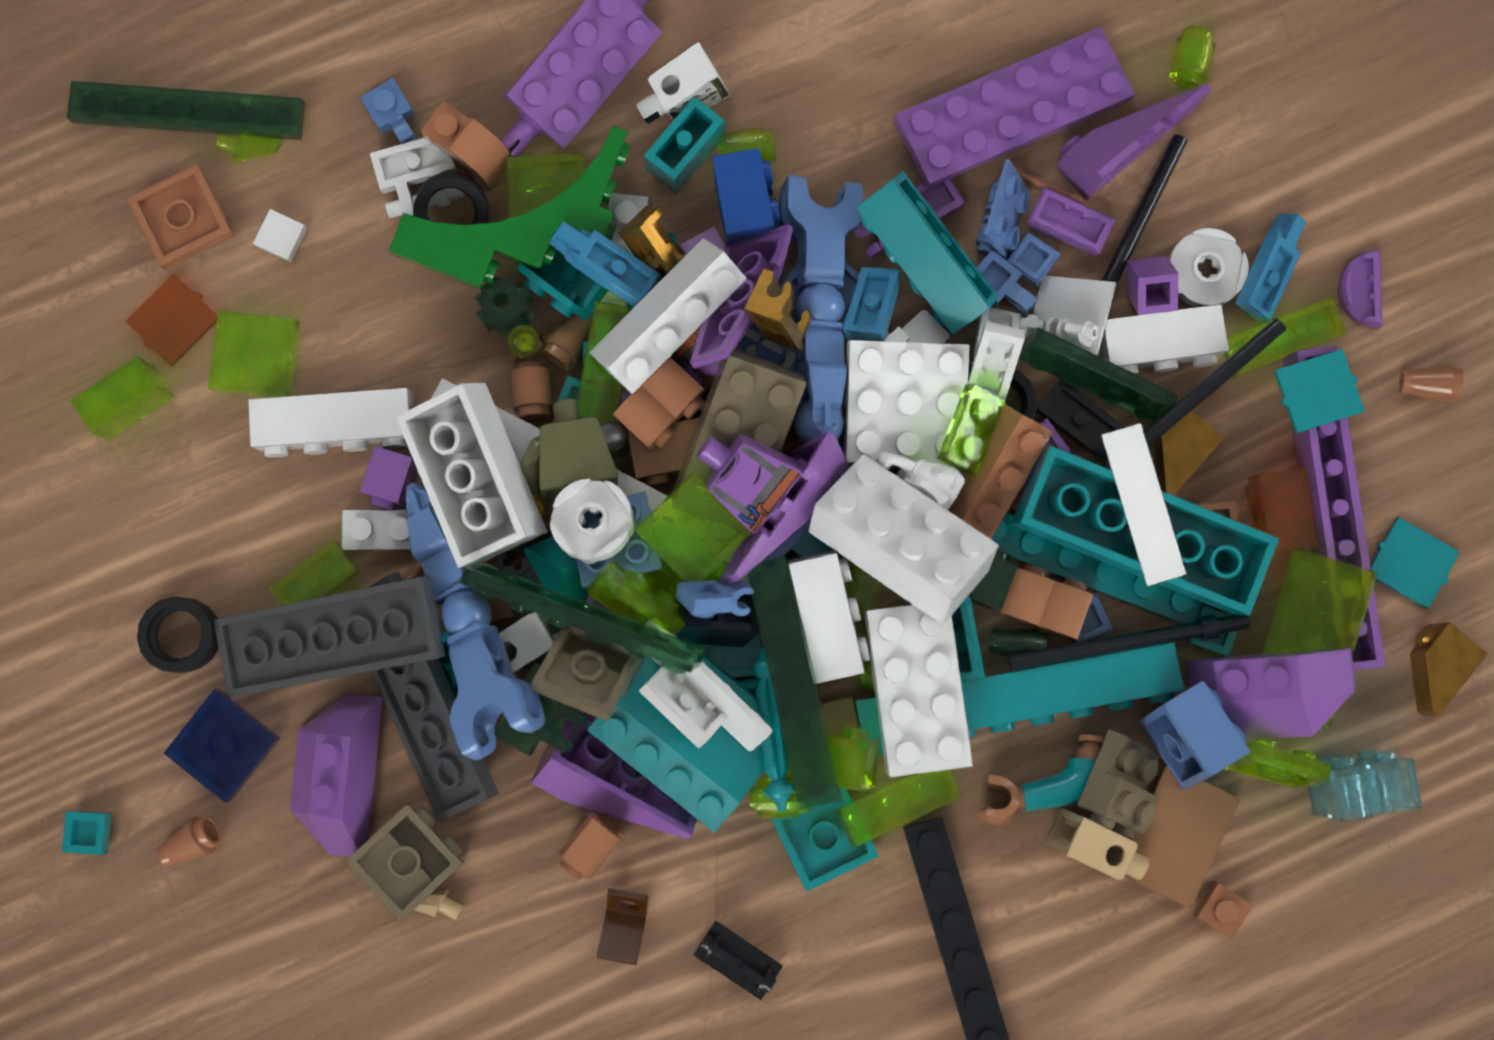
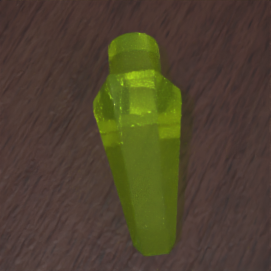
(248, 146)

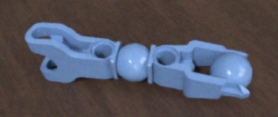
(820, 273)
(476, 650)

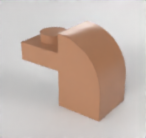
(469, 144)

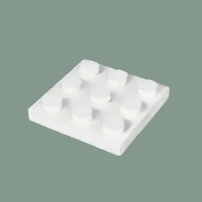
(901, 397)

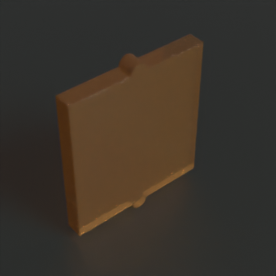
(172, 320)

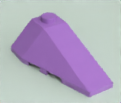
(1112, 147)
(730, 321)
(821, 467)
(607, 784)

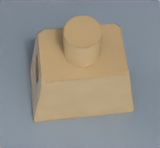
(1096, 846)

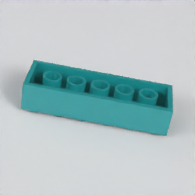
(1082, 510)

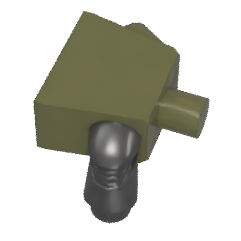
(572, 452)

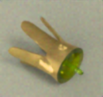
(524, 343)

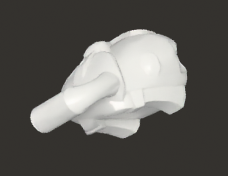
(934, 480)

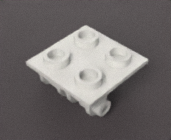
(1072, 310)

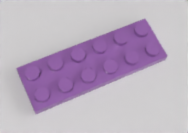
(1013, 107)

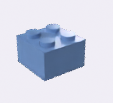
(1195, 735)

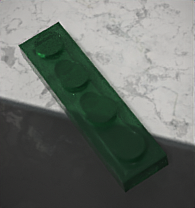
(1096, 375)

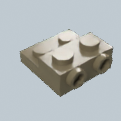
(586, 673)
(1119, 785)
(406, 860)

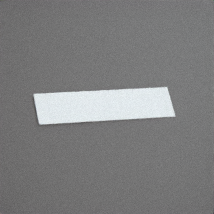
(1143, 504)

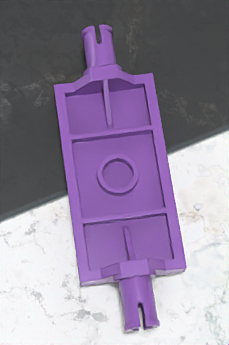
(578, 71)

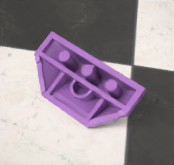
(1278, 691)
(338, 773)

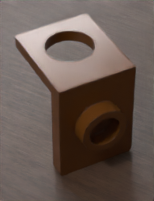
(623, 927)

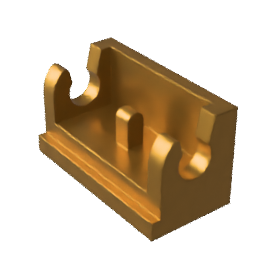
(650, 241)
(772, 312)

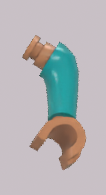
(1046, 793)

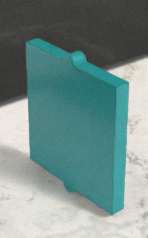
(1319, 391)
(1413, 562)

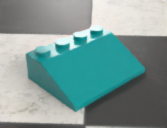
(701, 780)

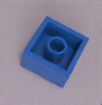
(743, 195)

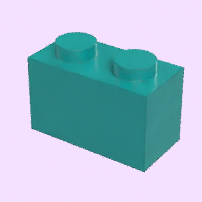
(685, 144)

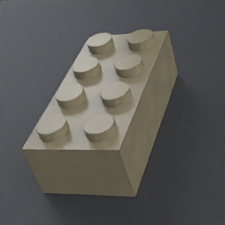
(745, 399)

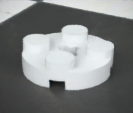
(1225, 257)
(614, 528)

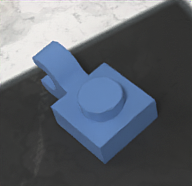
(390, 110)
(1003, 280)
(709, 597)

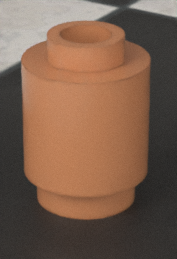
(531, 391)

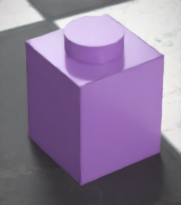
(1152, 285)
(388, 477)

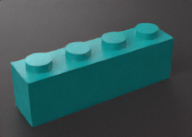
(927, 253)

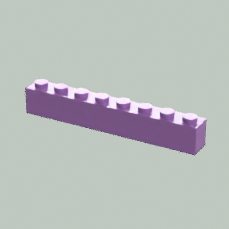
(1337, 509)

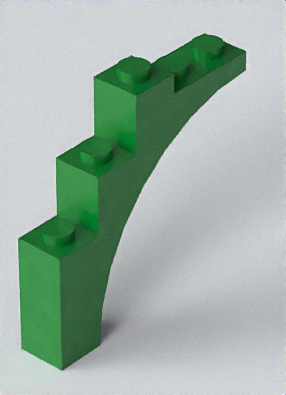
(468, 250)

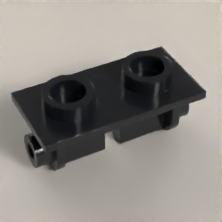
(738, 960)

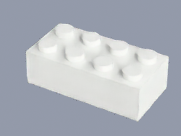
(471, 474)
(902, 538)
(917, 691)

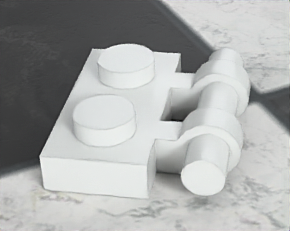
(411, 165)

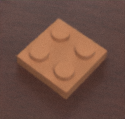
(180, 216)

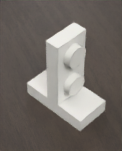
(996, 350)

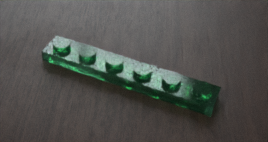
(186, 110)
(568, 612)
(794, 684)

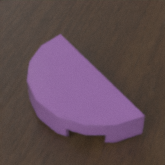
(1361, 289)

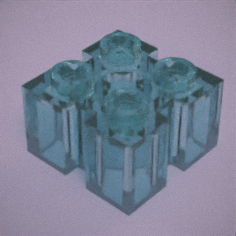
(1366, 786)

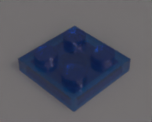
(222, 745)

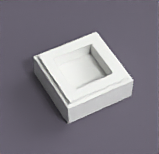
(280, 235)

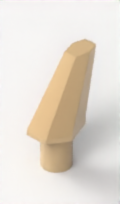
(439, 902)

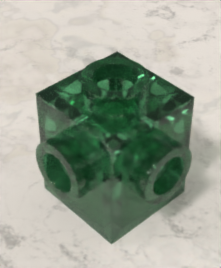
(514, 314)

